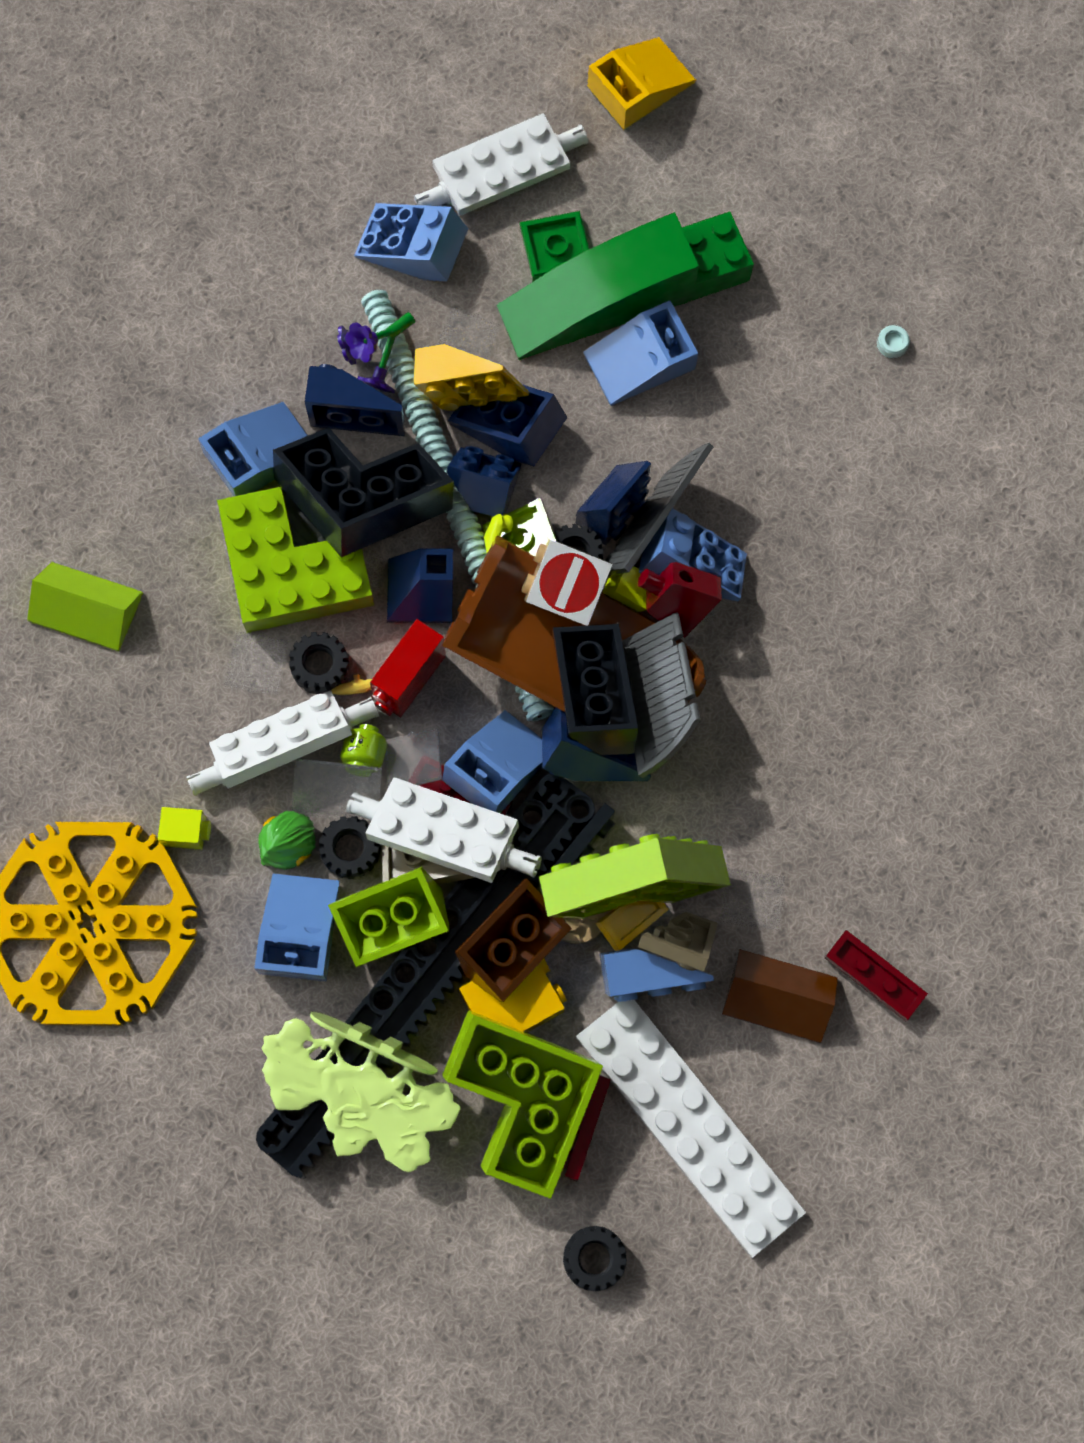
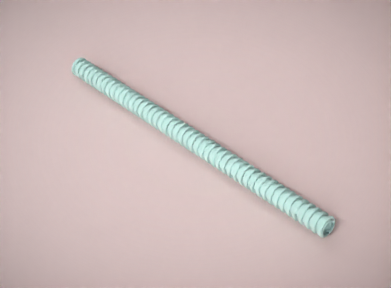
(430, 437)

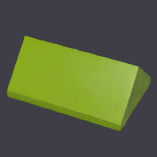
(82, 605)
(391, 916)

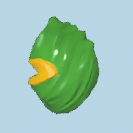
(286, 840)

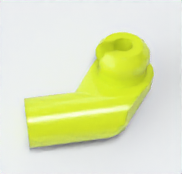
(497, 525)

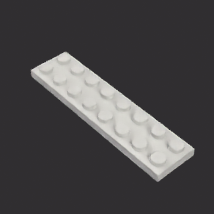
(691, 1126)

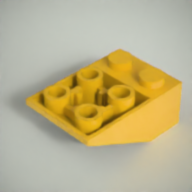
(637, 80)
(462, 379)

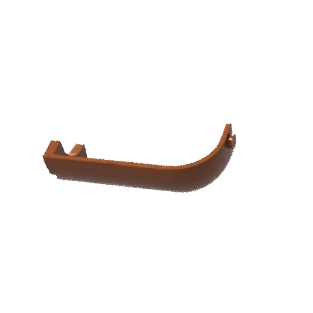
(517, 637)

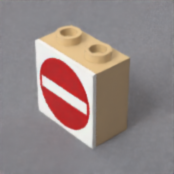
(566, 581)

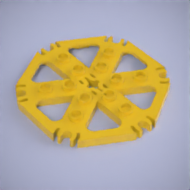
(119, 921)

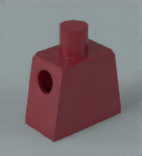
(681, 591)

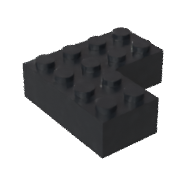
(360, 502)

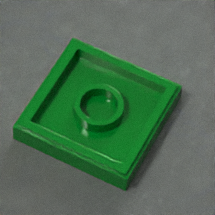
(552, 241)

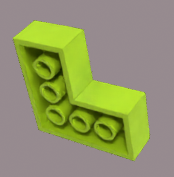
(281, 581)
(649, 871)
(542, 1095)

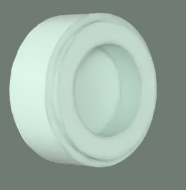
(893, 341)

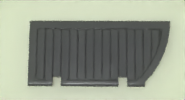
(655, 511)
(660, 692)

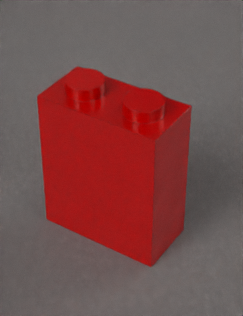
(407, 669)

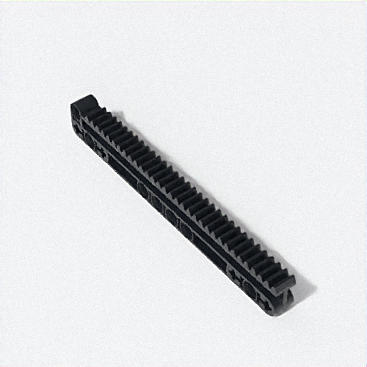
(472, 904)

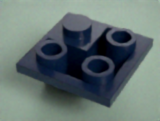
(484, 479)
(420, 586)

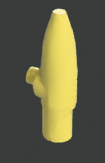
(354, 687)

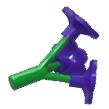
(361, 344)

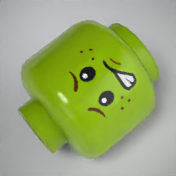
(364, 747)

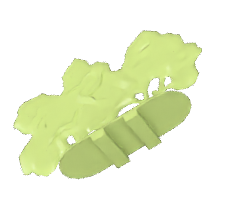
(359, 1098)

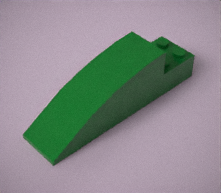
(624, 279)

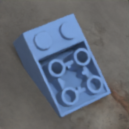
(413, 239)
(642, 354)
(245, 445)
(693, 545)
(495, 763)
(297, 928)
(637, 971)

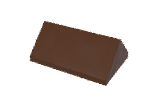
(511, 942)
(780, 996)

